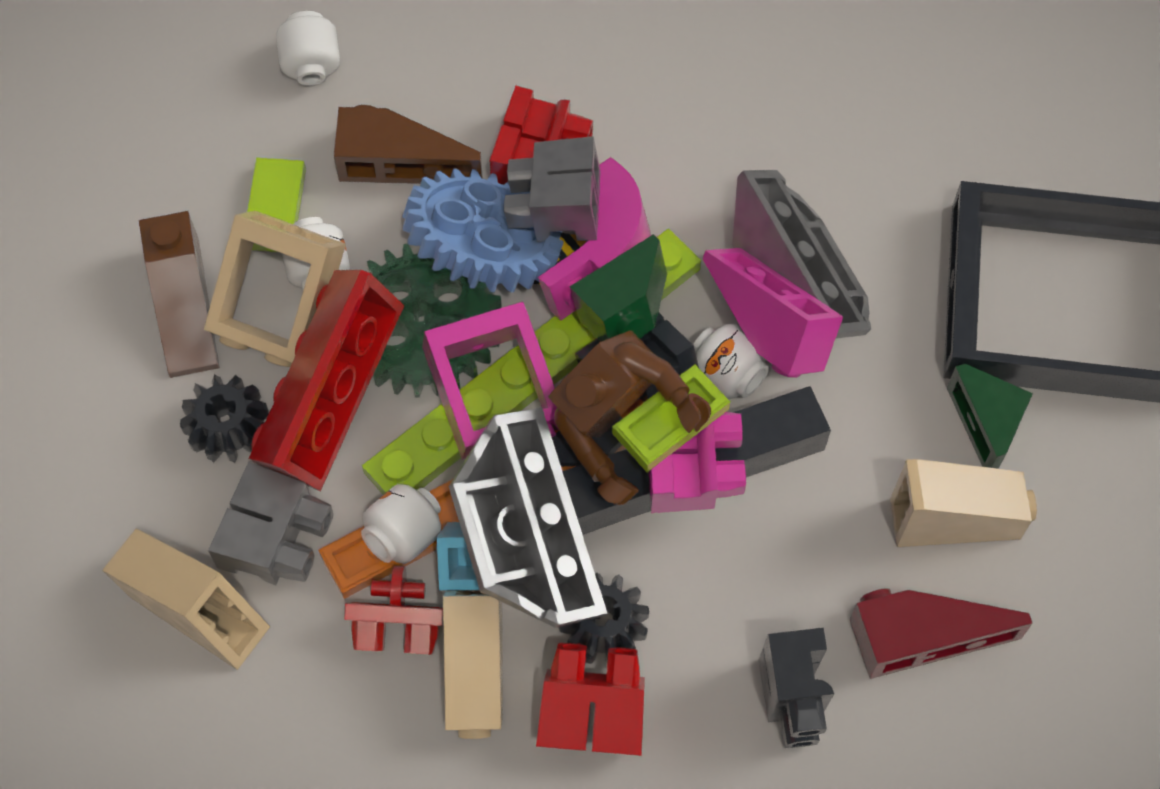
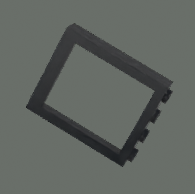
(1041, 212)

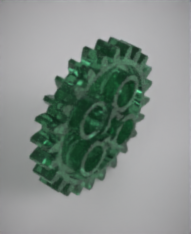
(415, 276)

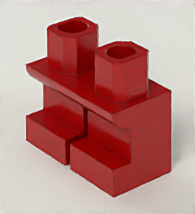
(533, 121)
(616, 698)

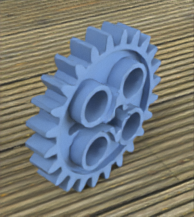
(466, 231)

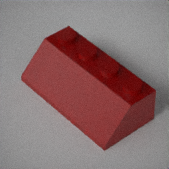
(327, 378)

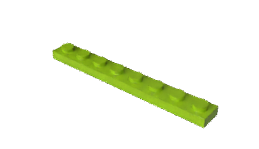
(502, 389)

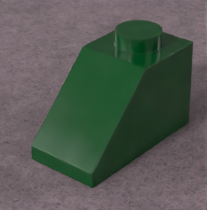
(623, 292)

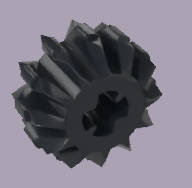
(204, 415)
(618, 632)

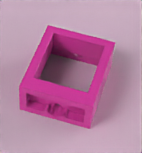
(473, 335)

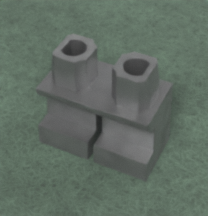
(561, 186)
(264, 525)

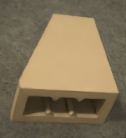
(959, 504)
(187, 597)
(473, 663)

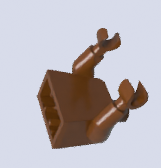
(603, 389)

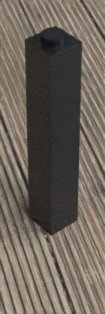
(771, 436)

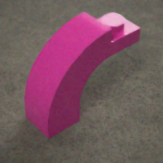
(620, 227)

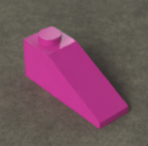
(774, 313)

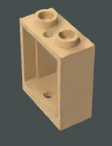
(258, 228)

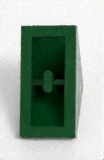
(988, 411)

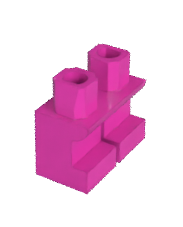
(693, 477)

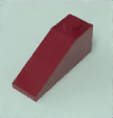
(924, 628)

